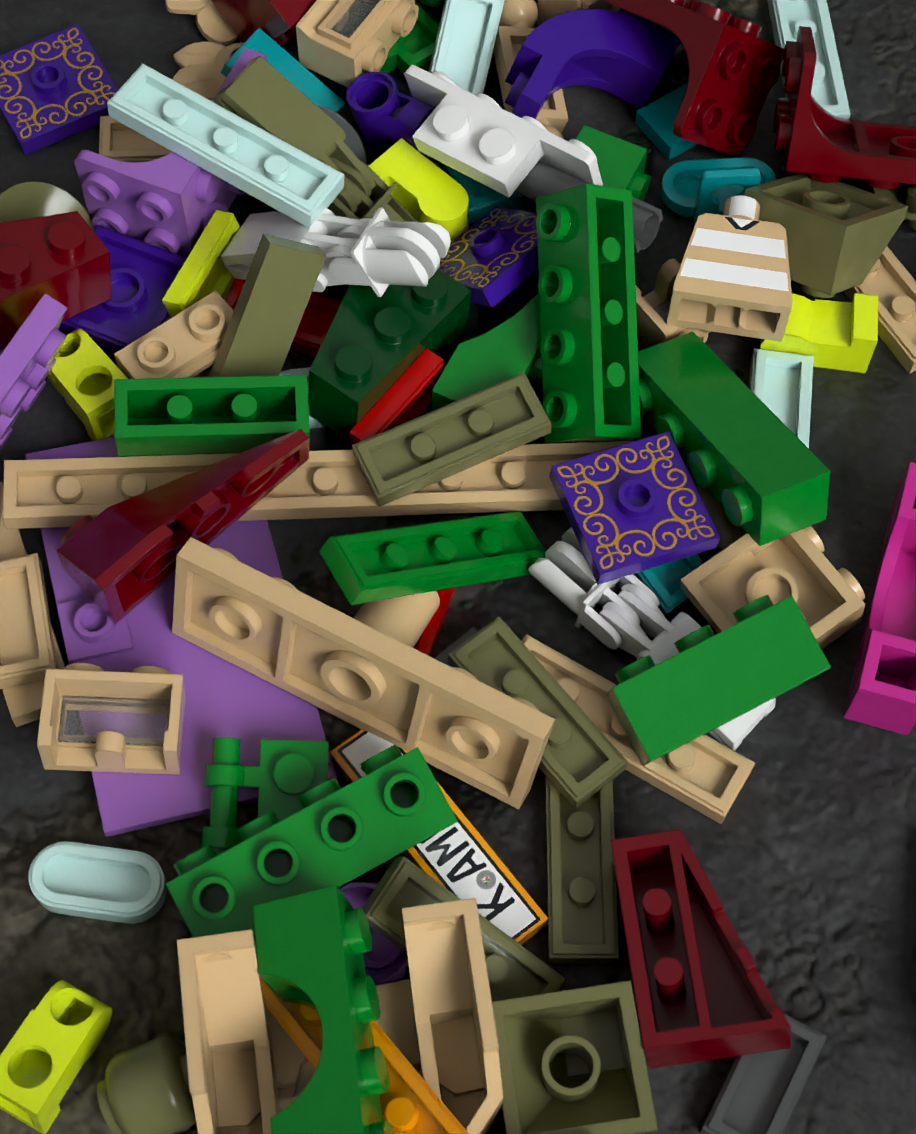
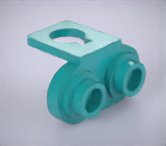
(705, 185)

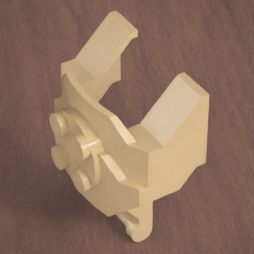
(440, 1020)

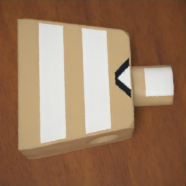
(734, 275)

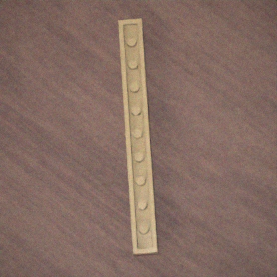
(325, 486)

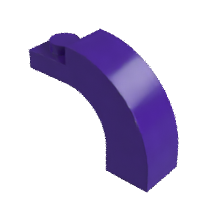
(591, 50)

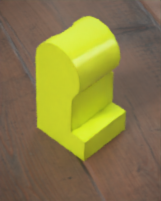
(424, 188)
(831, 331)
(86, 382)
(49, 1053)

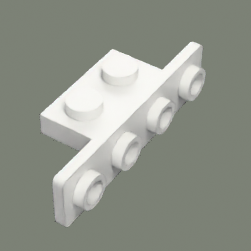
(487, 141)

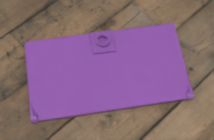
(218, 694)

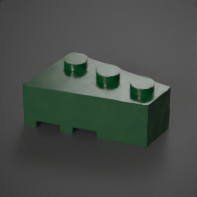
(376, 343)

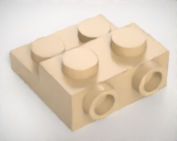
(781, 569)

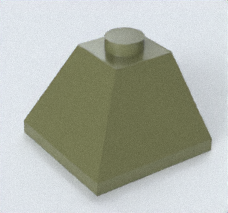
(830, 230)
(574, 1063)

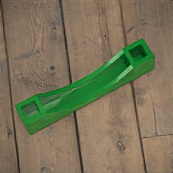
(516, 343)

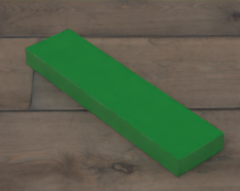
(431, 556)

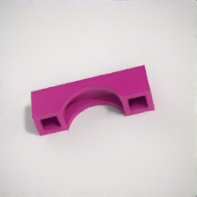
(886, 662)

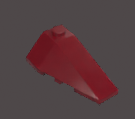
(135, 542)

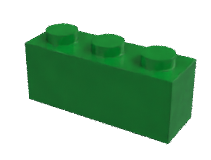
(207, 413)
(715, 677)

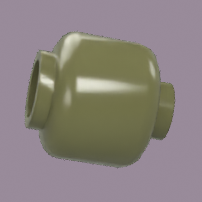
(147, 1089)

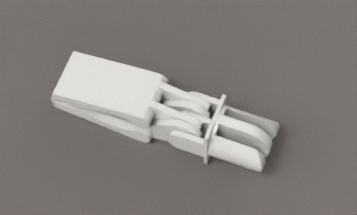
(356, 250)
(626, 619)

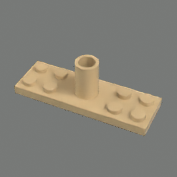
(361, 669)

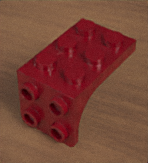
(727, 70)
(831, 145)

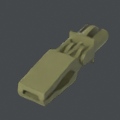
(281, 109)

